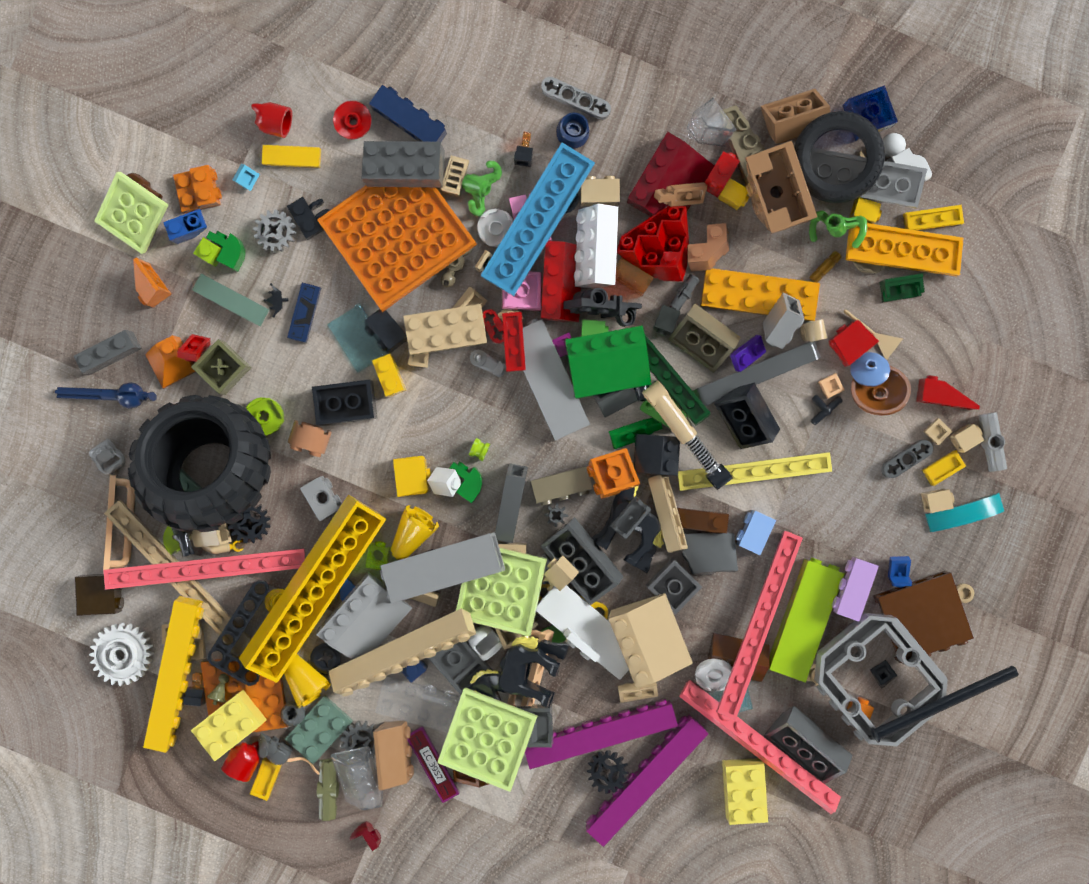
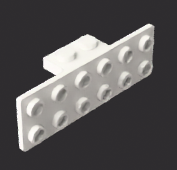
(583, 628)

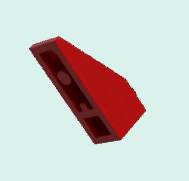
(941, 393)

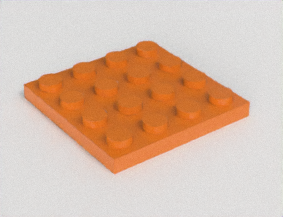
(265, 694)

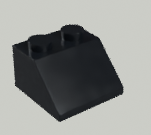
(656, 454)

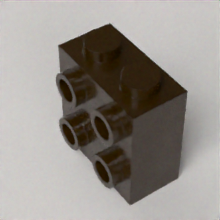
(94, 599)

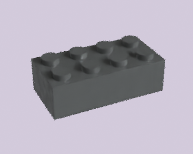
(403, 164)
(596, 571)

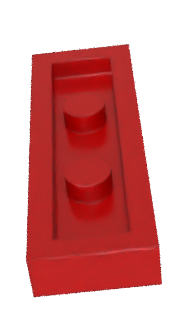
(514, 341)

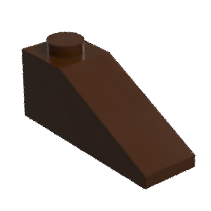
(703, 520)

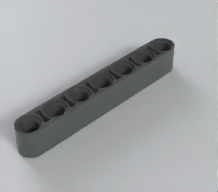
(759, 372)

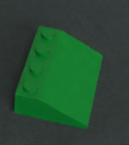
(608, 361)

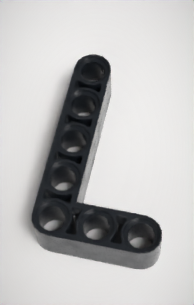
(236, 632)

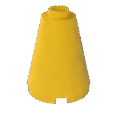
(412, 532)
(305, 681)

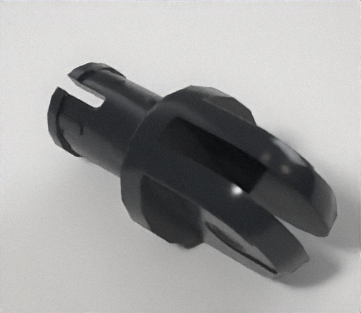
(184, 542)

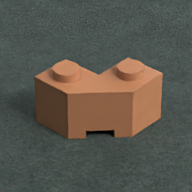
(705, 255)

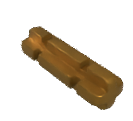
(825, 267)

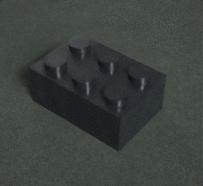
(344, 402)

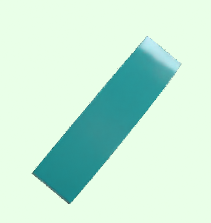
(965, 513)

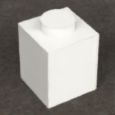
(444, 481)

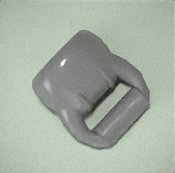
(104, 452)

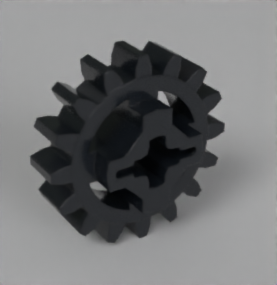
(257, 521)
(604, 765)

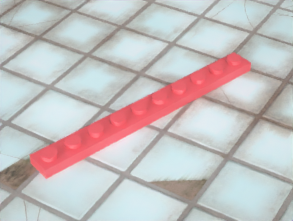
(203, 568)
(759, 625)
(761, 748)

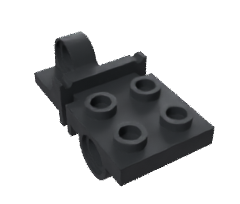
(596, 301)

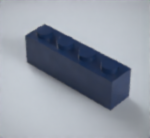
(406, 116)

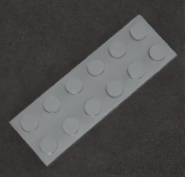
(896, 184)

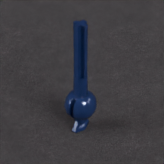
(128, 395)

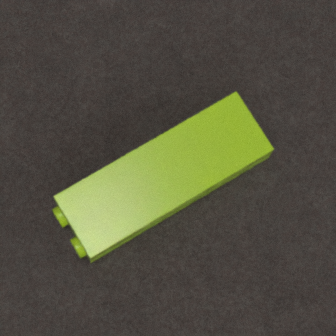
(805, 619)

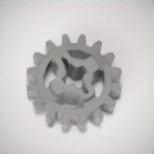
(268, 236)

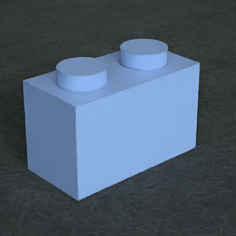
(755, 531)

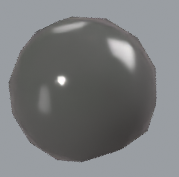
(292, 714)

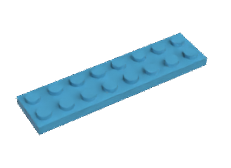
(537, 219)

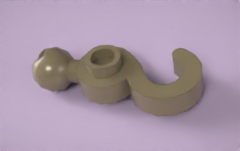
(455, 266)

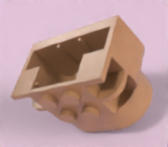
(782, 171)

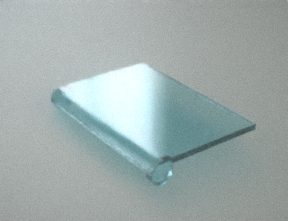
(354, 340)

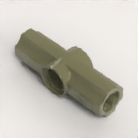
(327, 790)

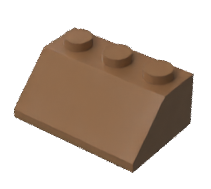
(790, 115)
(393, 754)

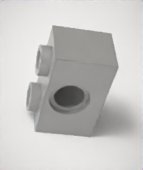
(312, 491)

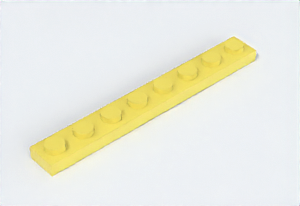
(760, 470)

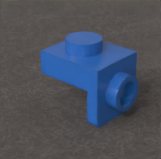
(899, 571)

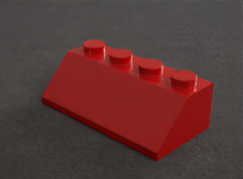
(559, 281)

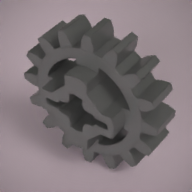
(358, 735)

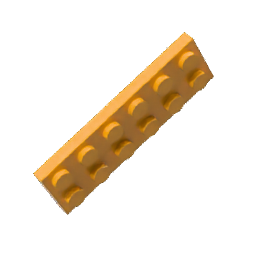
(907, 249)
(756, 292)

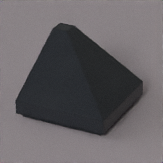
(883, 673)

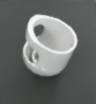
(485, 642)

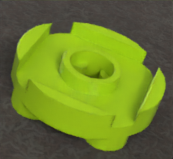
(269, 406)

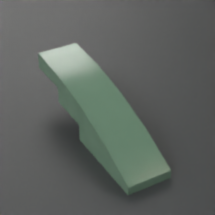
(230, 300)

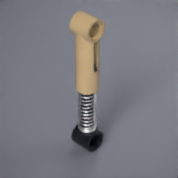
(686, 434)

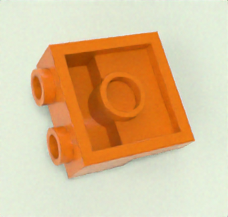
(197, 189)
(612, 473)

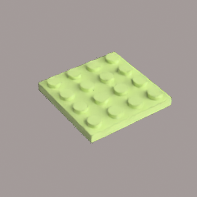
(507, 597)
(487, 739)

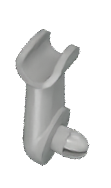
(488, 363)

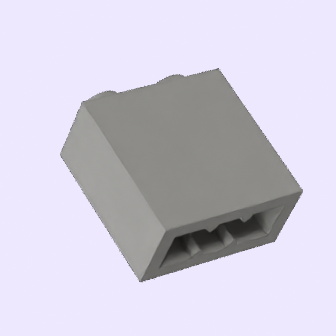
(783, 321)

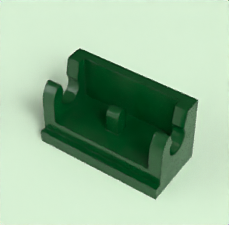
(902, 287)

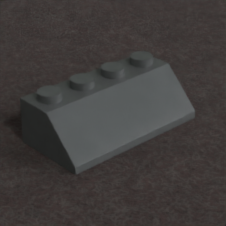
(809, 745)

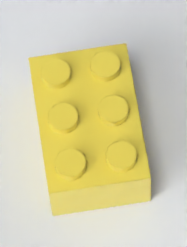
(228, 725)
(745, 791)

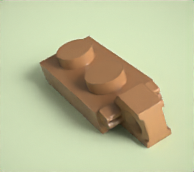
(682, 194)

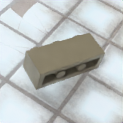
(561, 485)

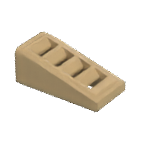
(449, 190)

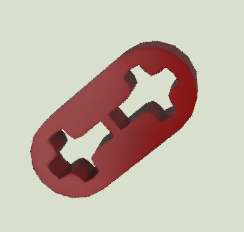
(489, 328)

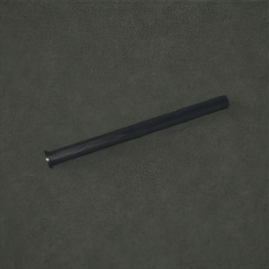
(944, 703)

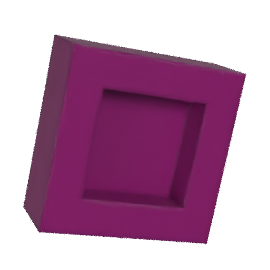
(559, 344)

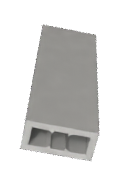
(550, 382)
(442, 568)

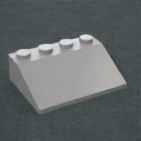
(362, 619)

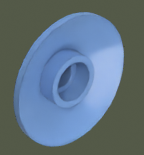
(870, 376)

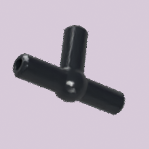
(826, 410)

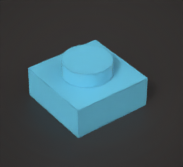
(245, 177)

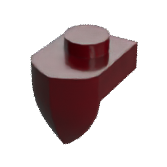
(370, 835)

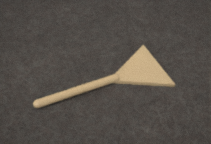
(886, 343)

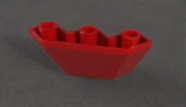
(659, 244)

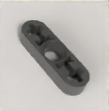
(921, 456)

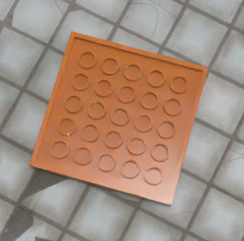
(396, 238)

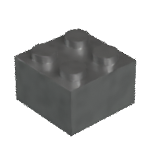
(675, 583)

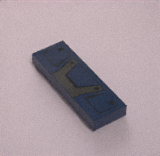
(304, 312)

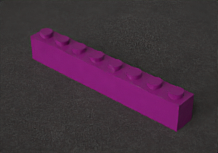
(604, 733)
(646, 779)

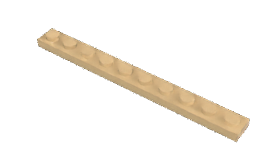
(156, 553)

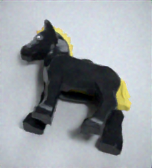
(649, 528)
(516, 669)

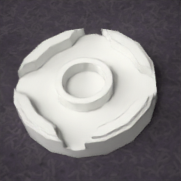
(494, 226)
(713, 674)

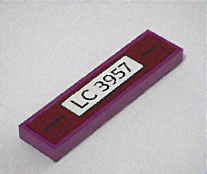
(428, 759)

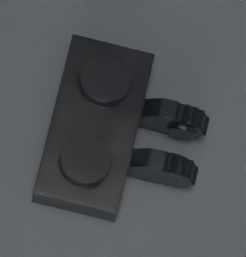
(305, 217)

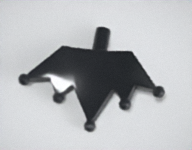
(276, 300)

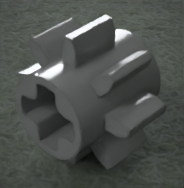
(556, 509)

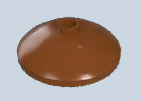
(894, 394)

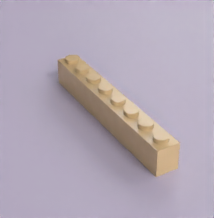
(402, 652)

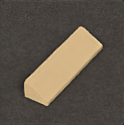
(667, 513)

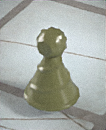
(218, 693)

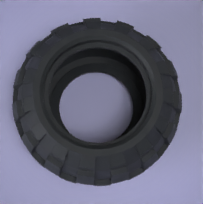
(168, 442)

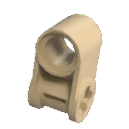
(813, 331)

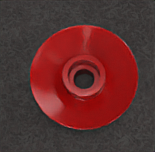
(348, 111)

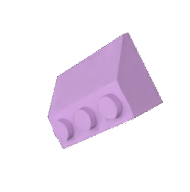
(855, 588)

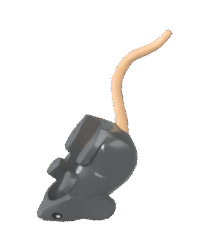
(278, 752)

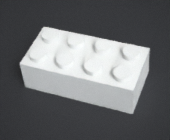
(596, 246)

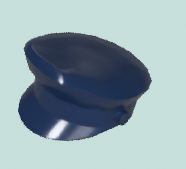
(573, 130)

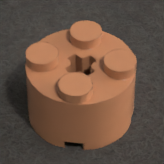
(309, 438)

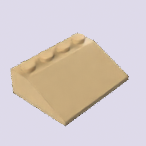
(649, 639)

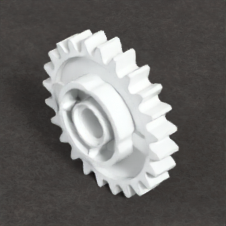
(107, 654)

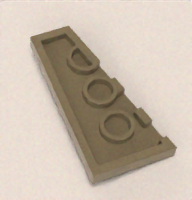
(744, 141)

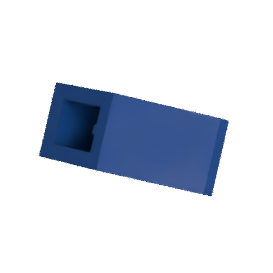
(185, 226)

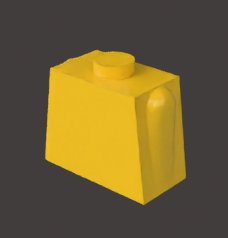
(411, 476)

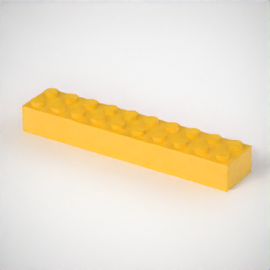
(312, 589)

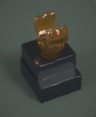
(524, 153)
(195, 695)

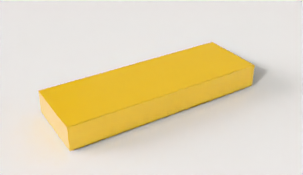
(291, 156)
(934, 218)

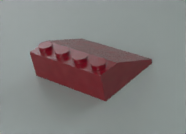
(670, 165)

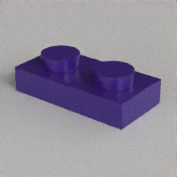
(748, 353)

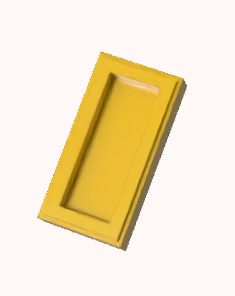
(944, 468)
(265, 779)

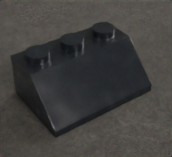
(748, 416)

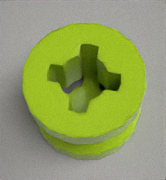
(479, 449)

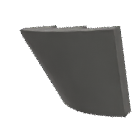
(710, 553)

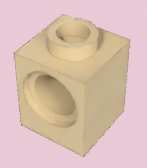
(966, 437)
(937, 500)

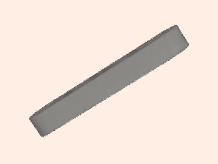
(577, 95)

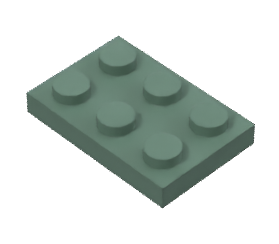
(319, 729)

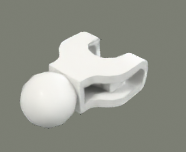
(895, 149)

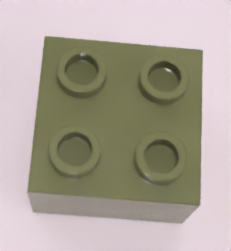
(221, 367)

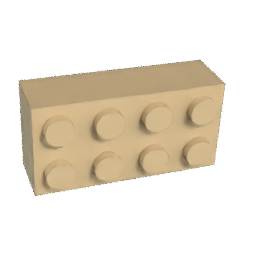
(445, 329)

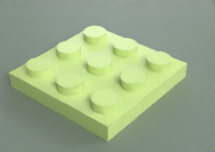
(131, 212)

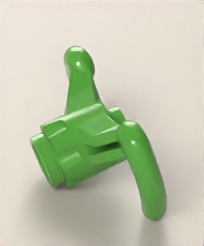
(480, 187)
(838, 225)

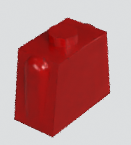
(721, 173)
(852, 342)

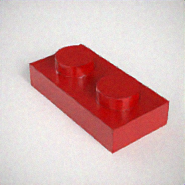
(193, 348)

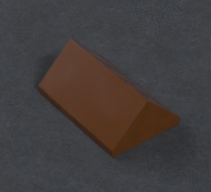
(727, 648)

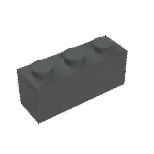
(107, 352)

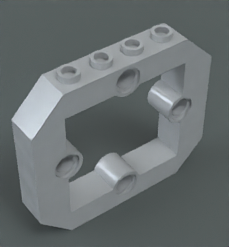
(858, 635)

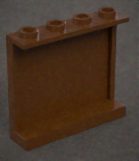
(929, 612)

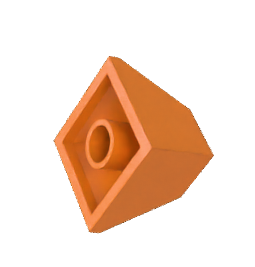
(149, 284)
(165, 361)

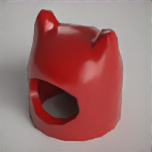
(273, 118)
(242, 761)

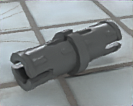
(684, 292)

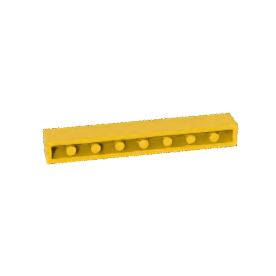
(173, 673)

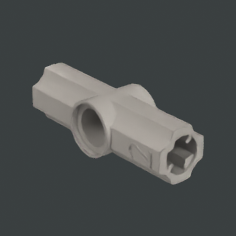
(994, 455)

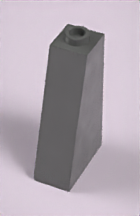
(510, 503)

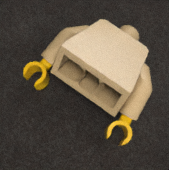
(215, 541)

